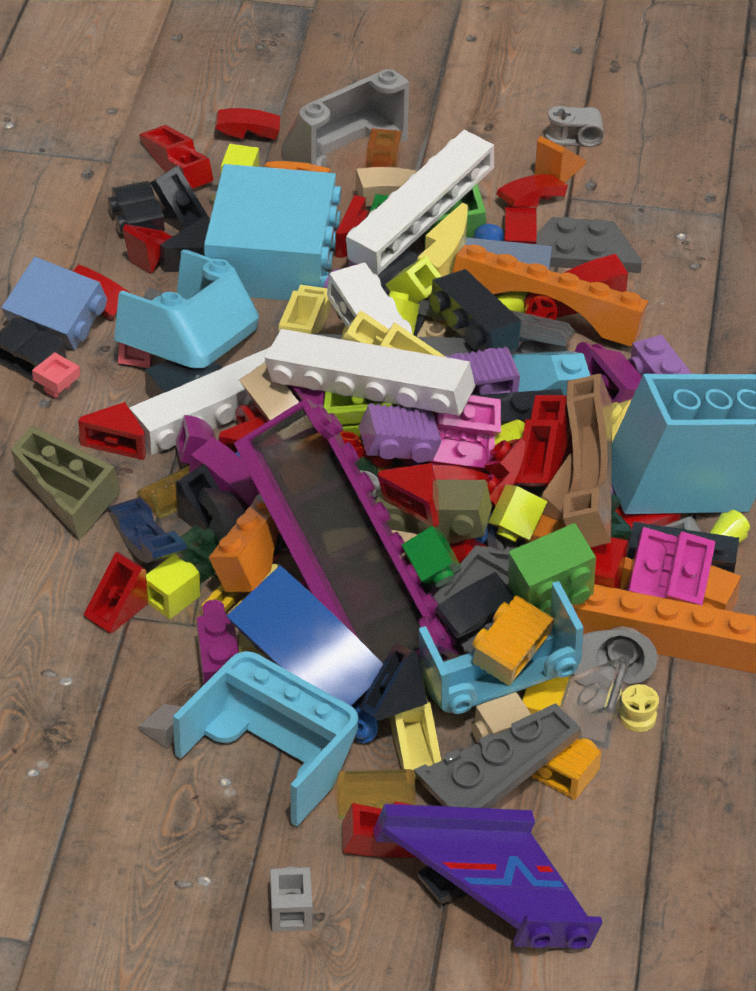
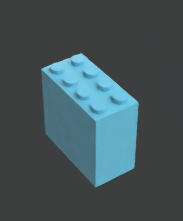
(275, 227)
(687, 445)

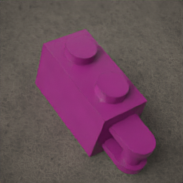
(616, 371)
(215, 639)

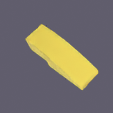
(447, 240)
(306, 310)
(369, 331)
(415, 737)

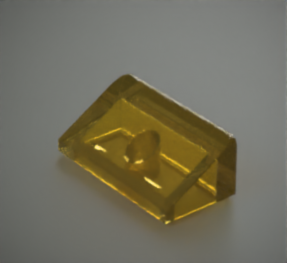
(162, 494)
(374, 788)

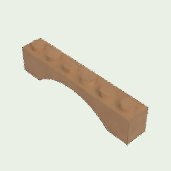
(591, 430)

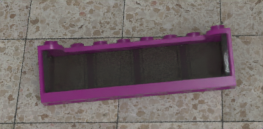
(340, 531)

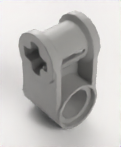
(576, 126)

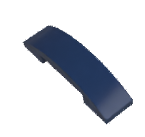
(142, 533)

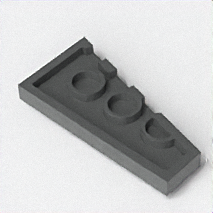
(500, 761)

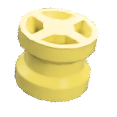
(643, 699)

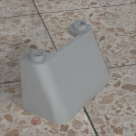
(347, 116)

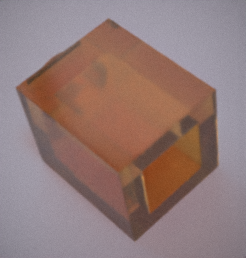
(383, 148)

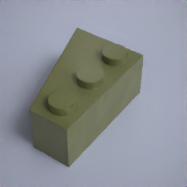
(65, 479)
(462, 511)

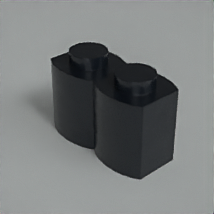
(136, 206)
(26, 347)

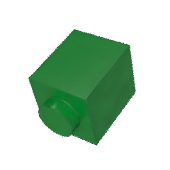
(432, 557)

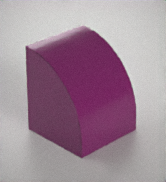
(191, 436)

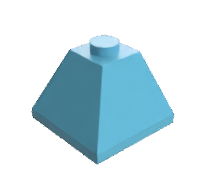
(549, 370)

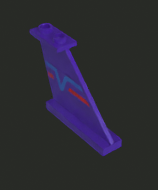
(497, 864)

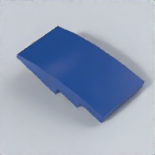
(305, 637)

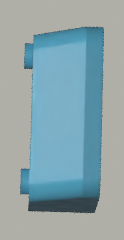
(196, 322)
(461, 685)
(280, 709)

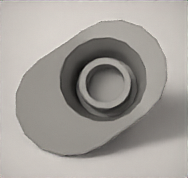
(607, 645)

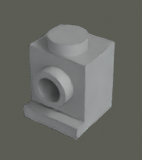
(291, 899)

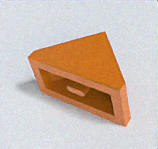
(556, 160)

